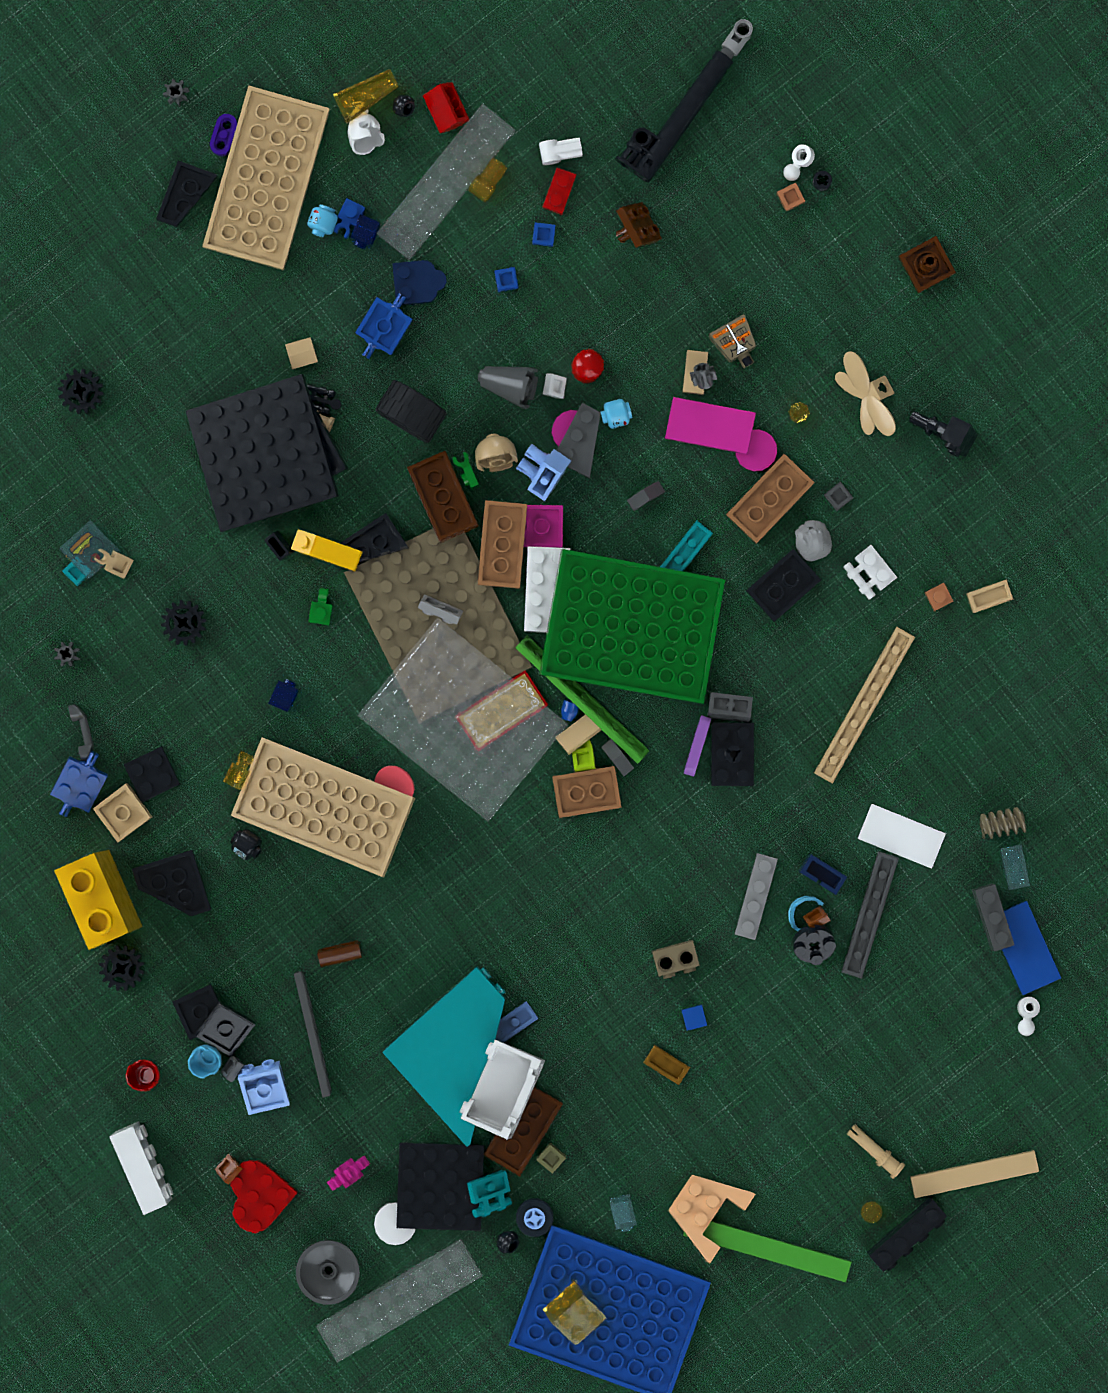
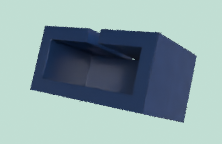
(828, 876)

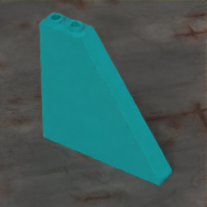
(447, 1047)

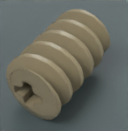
(1002, 822)

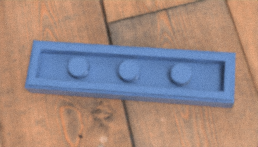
(515, 1022)

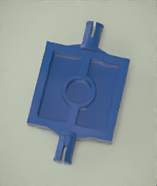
(384, 326)
(79, 784)

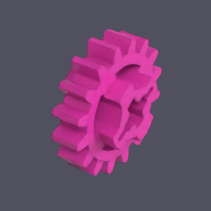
(348, 1173)

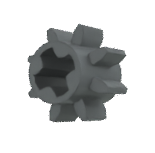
(176, 86)
(703, 375)
(61, 656)

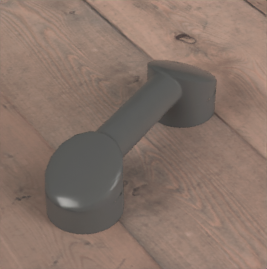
(78, 715)

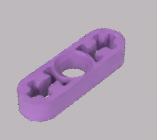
(697, 746)

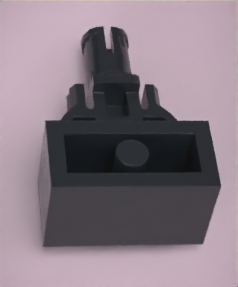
(956, 435)

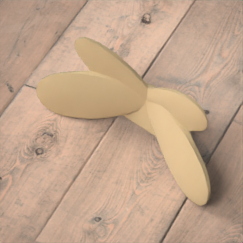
(857, 383)

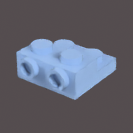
(263, 1087)

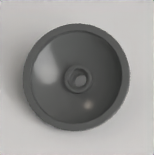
(324, 1286)

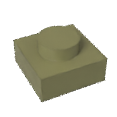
(551, 1158)

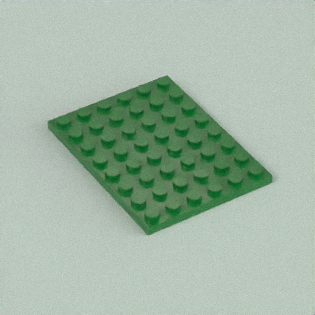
(632, 626)

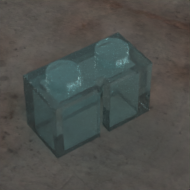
(623, 1212)

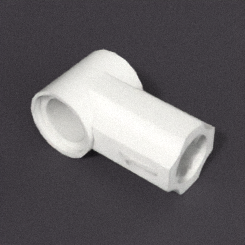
(555, 151)

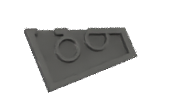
(580, 440)

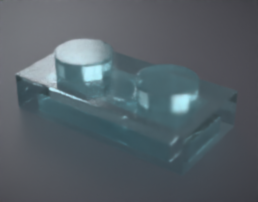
(1014, 867)

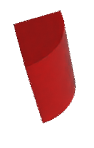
(446, 107)

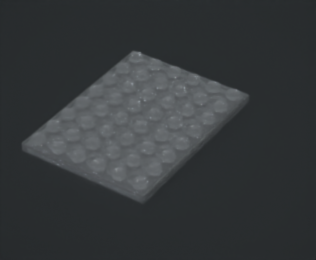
(462, 719)

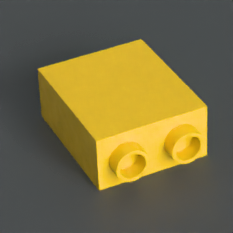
(98, 898)

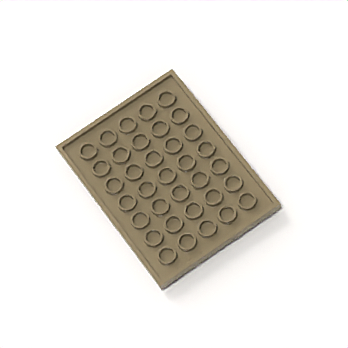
(447, 571)

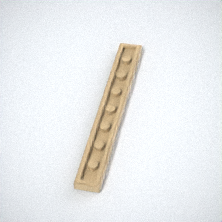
(864, 705)

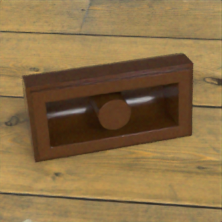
(339, 953)

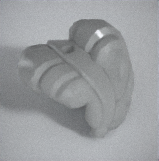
(813, 540)

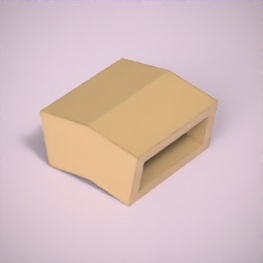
(301, 353)

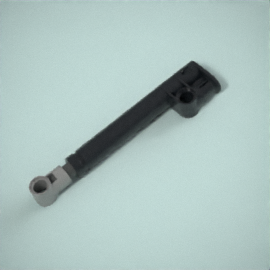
(649, 156)

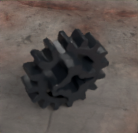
(72, 393)
(177, 630)
(116, 959)

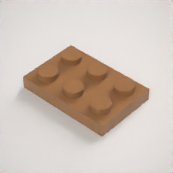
(586, 792)

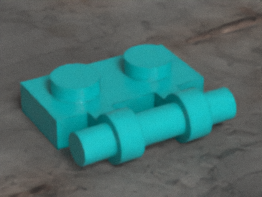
(486, 1188)

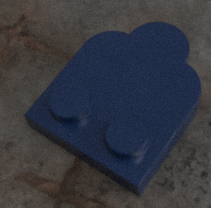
(417, 281)

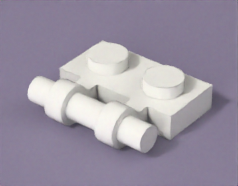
(874, 567)

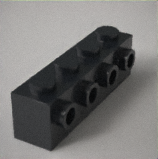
(907, 1234)

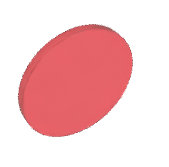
(396, 778)

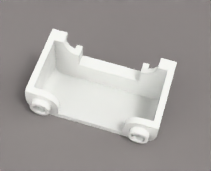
(502, 1089)

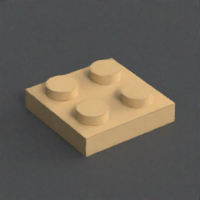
(122, 812)

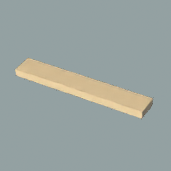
(974, 1174)

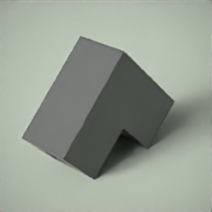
(646, 495)
(617, 757)

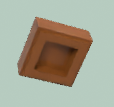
(816, 917)
(228, 1169)

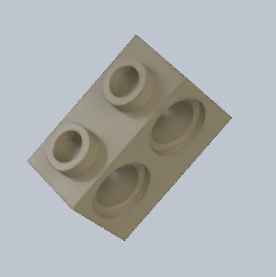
(674, 953)

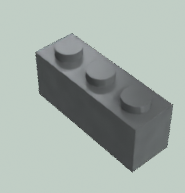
(993, 917)

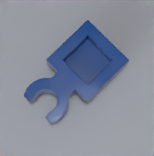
(349, 215)

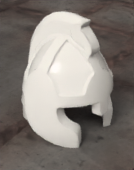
(364, 134)

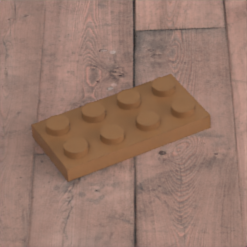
(770, 498)
(502, 544)

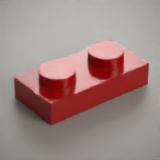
(559, 191)

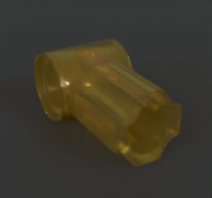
(484, 185)

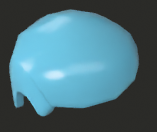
(204, 1061)

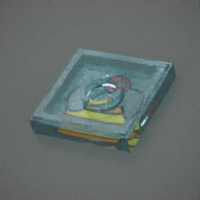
(84, 547)

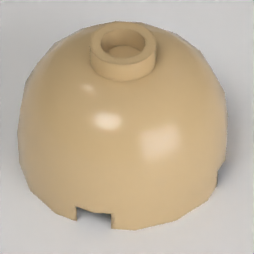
(495, 453)

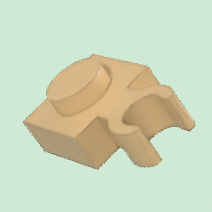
(116, 563)

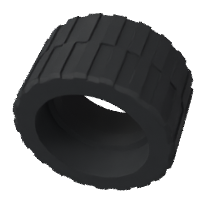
(411, 411)

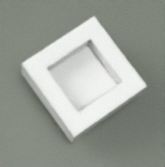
(554, 386)

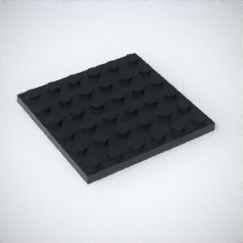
(262, 453)

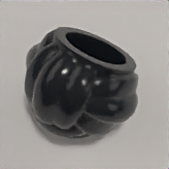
(403, 105)
(507, 1242)

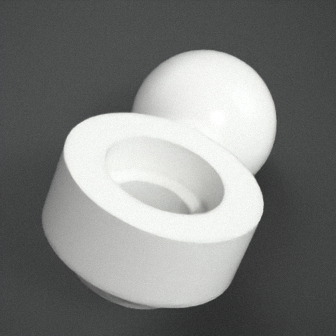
(792, 171)
(1026, 1026)

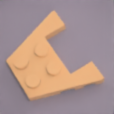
(699, 1204)

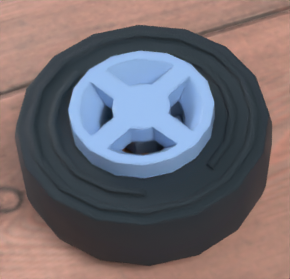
(535, 1225)

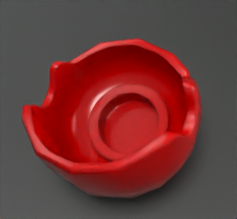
(587, 366)
(142, 1075)

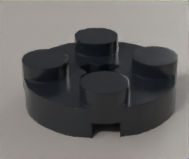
(817, 953)

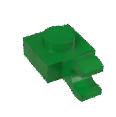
(468, 476)
(321, 611)

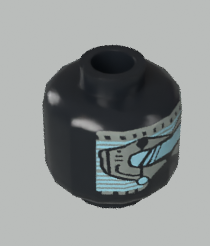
(246, 844)

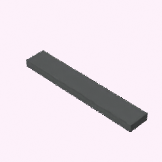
(869, 914)
(313, 1034)

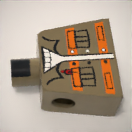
(735, 341)

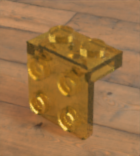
(574, 1314)

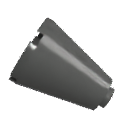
(510, 383)

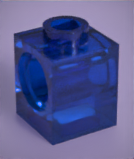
(365, 232)
(284, 695)

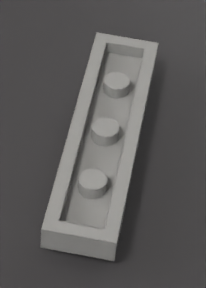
(756, 896)

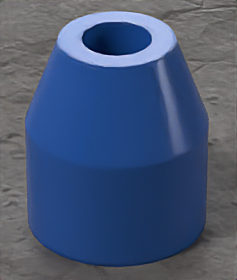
(569, 710)

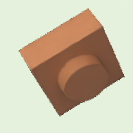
(790, 197)
(938, 597)

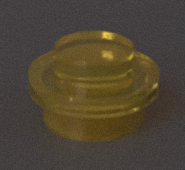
(871, 1212)

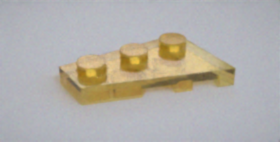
(365, 94)

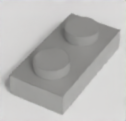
(435, 607)

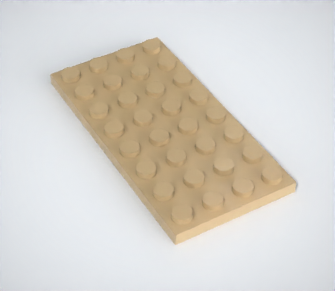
(266, 178)
(323, 807)

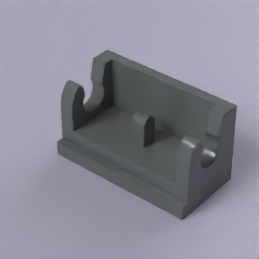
(730, 707)

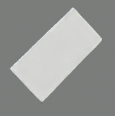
(901, 836)

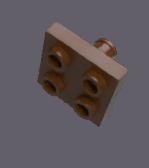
(637, 225)
(927, 264)

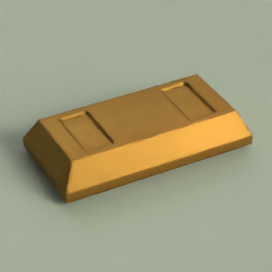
(666, 1065)

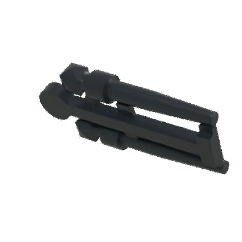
(335, 403)

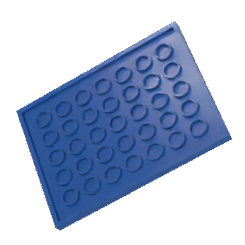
(645, 1305)

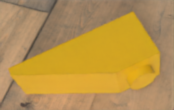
(326, 550)

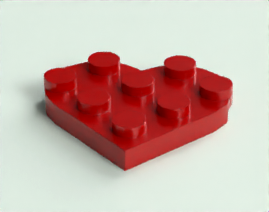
(260, 1196)

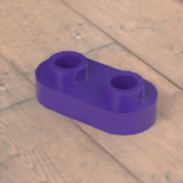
(223, 135)

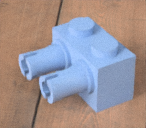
(548, 475)

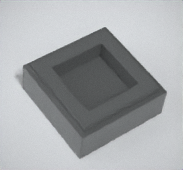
(838, 496)
(232, 1068)

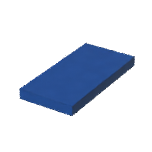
(1029, 956)

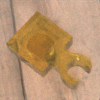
(237, 772)

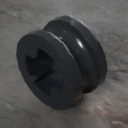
(822, 174)

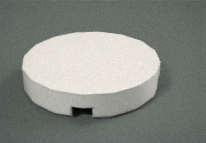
(386, 1228)

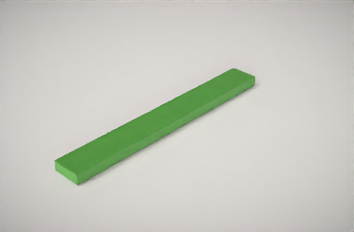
(587, 705)
(777, 1251)

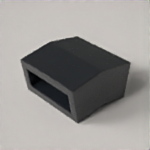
(283, 543)

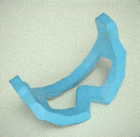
(798, 901)

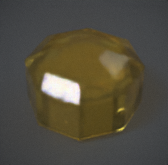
(799, 412)

